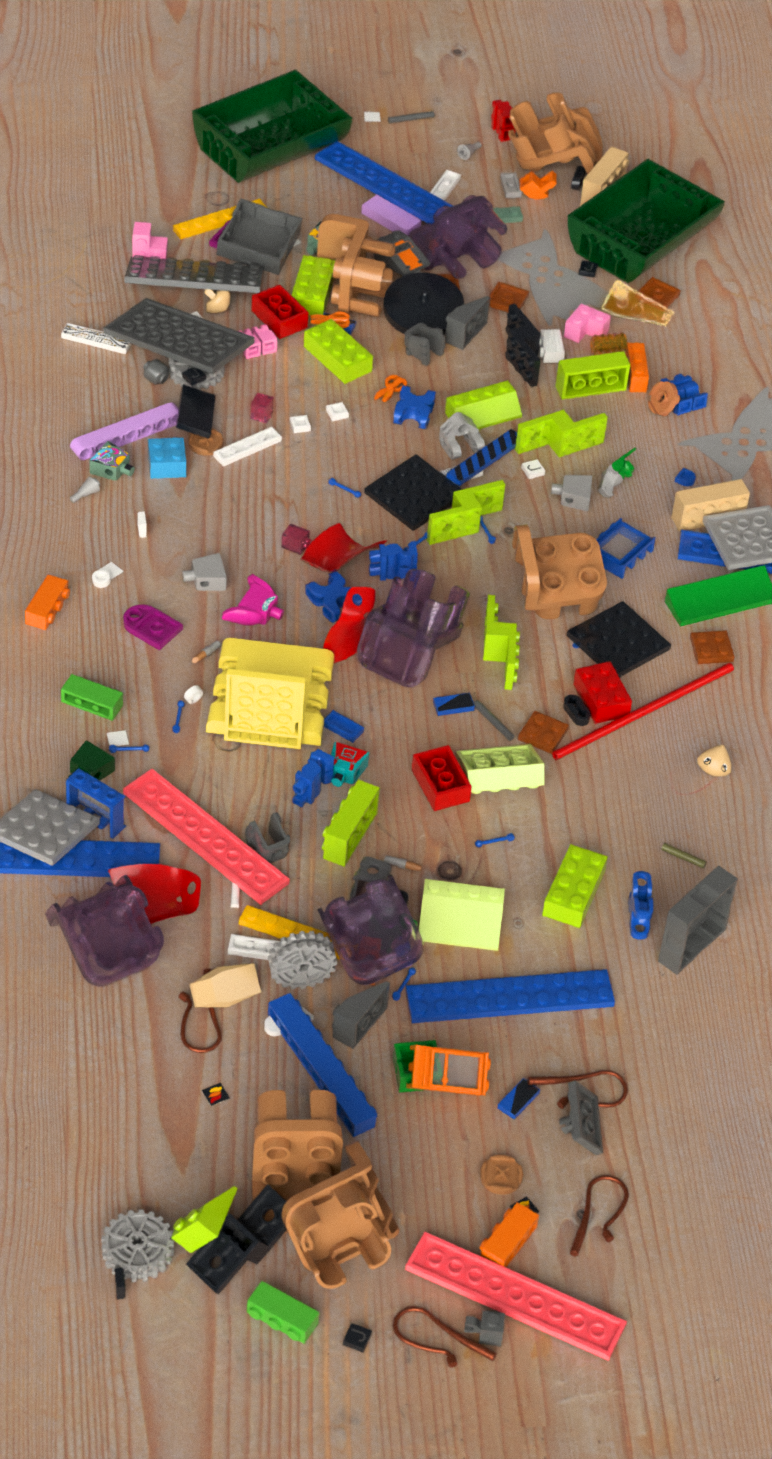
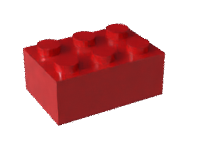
(279, 311)
(602, 692)
(441, 778)

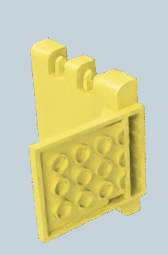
(270, 693)

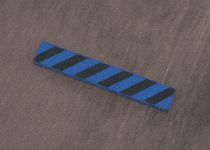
(483, 458)

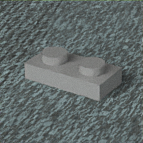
(510, 185)

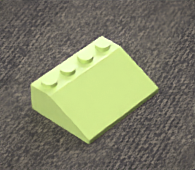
(502, 768)
(461, 914)

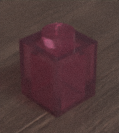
(262, 407)
(295, 539)

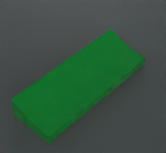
(720, 596)

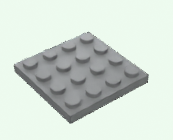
(742, 536)
(45, 827)

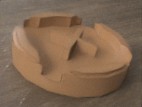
(205, 446)
(501, 1174)

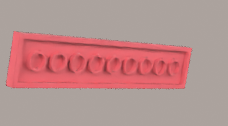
(206, 836)
(516, 1296)

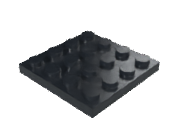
(413, 492)
(619, 637)

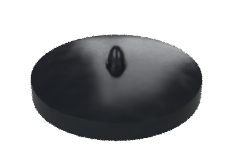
(421, 299)

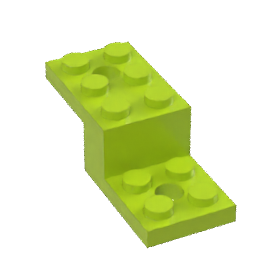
(561, 433)
(466, 511)
(500, 642)

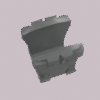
(422, 339)
(255, 839)
(362, 875)

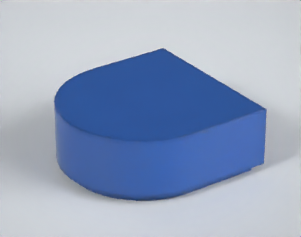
(685, 477)

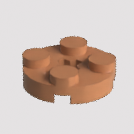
(671, 398)

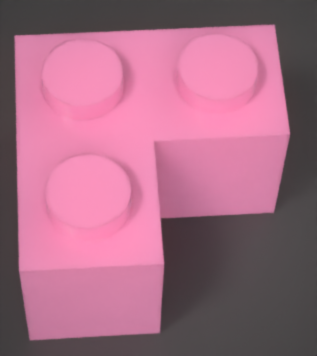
(148, 245)
(586, 321)

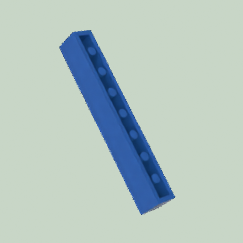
(322, 1064)

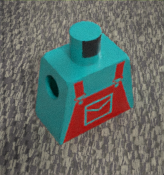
(348, 763)

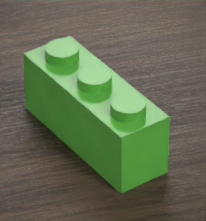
(92, 697)
(282, 1312)

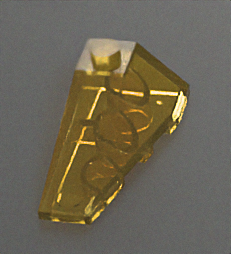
(632, 305)

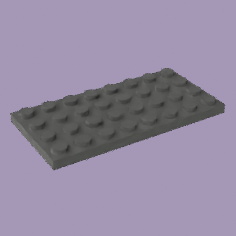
(194, 274)
(179, 335)

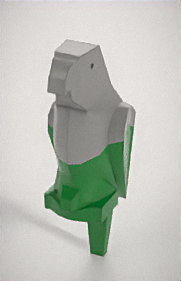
(615, 475)

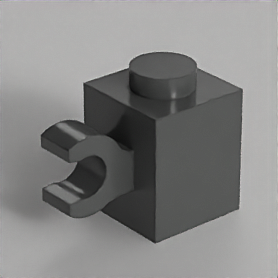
(490, 1327)

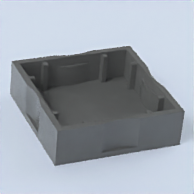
(259, 236)
(697, 919)

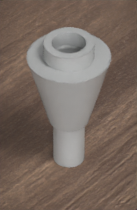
(466, 150)
(89, 487)

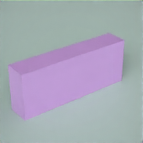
(390, 215)

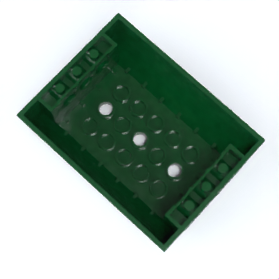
(268, 125)
(625, 221)

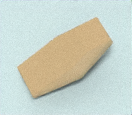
(225, 986)

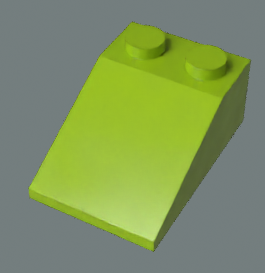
(204, 1223)

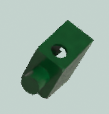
(92, 761)

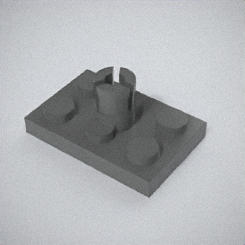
(583, 1118)

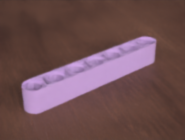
(126, 430)

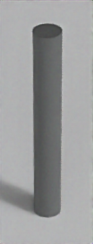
(409, 117)
(493, 720)

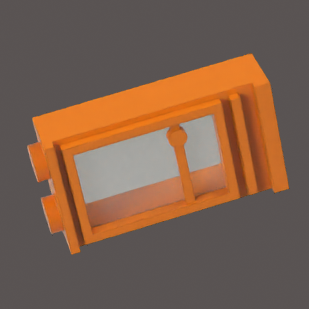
(449, 1070)

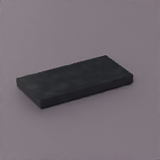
(195, 411)

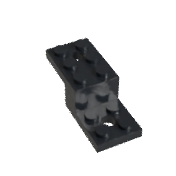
(523, 345)
(240, 1240)

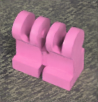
(264, 341)

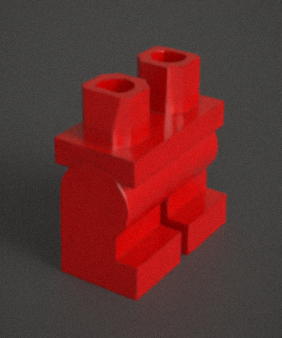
(501, 119)

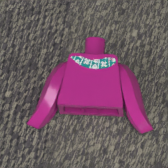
(256, 606)

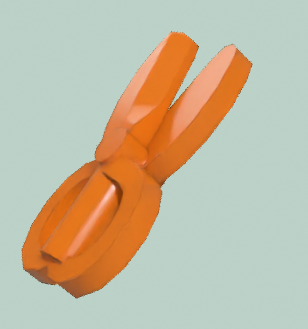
(318, 319)
(390, 387)

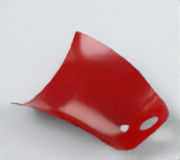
(334, 549)
(347, 631)
(162, 888)

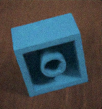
(166, 458)

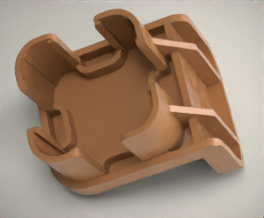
(555, 137)
(347, 243)
(559, 571)
(295, 1152)
(341, 1221)

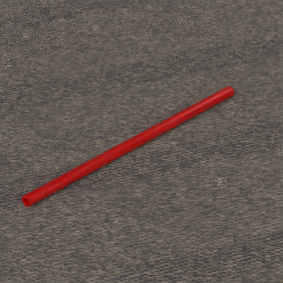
(642, 711)

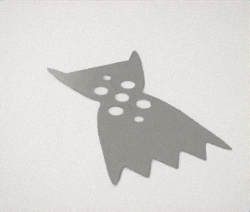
(550, 298)
(755, 417)

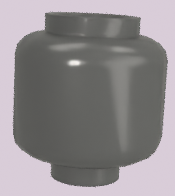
(156, 371)

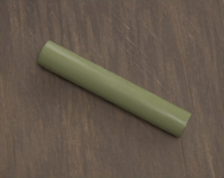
(683, 855)

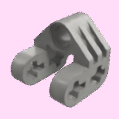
(459, 425)

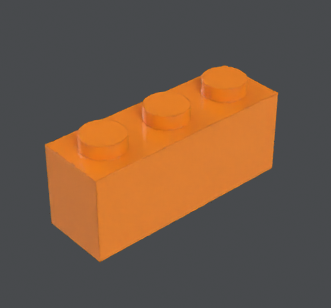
(638, 371)
(47, 602)
(509, 1235)

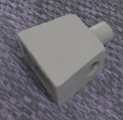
(574, 491)
(207, 573)

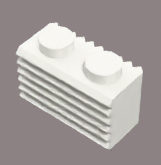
(551, 346)

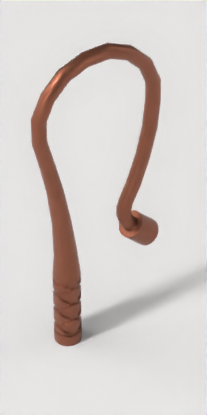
(186, 998)
(564, 1079)
(583, 1226)
(451, 1360)

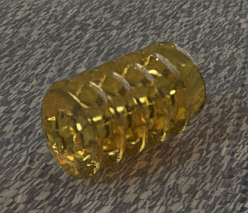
(608, 342)

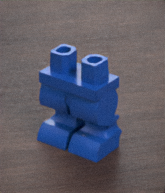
(689, 394)
(392, 561)
(308, 782)

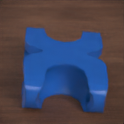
(414, 407)
(330, 596)
(640, 905)

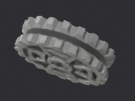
(176, 369)
(302, 960)
(138, 1245)

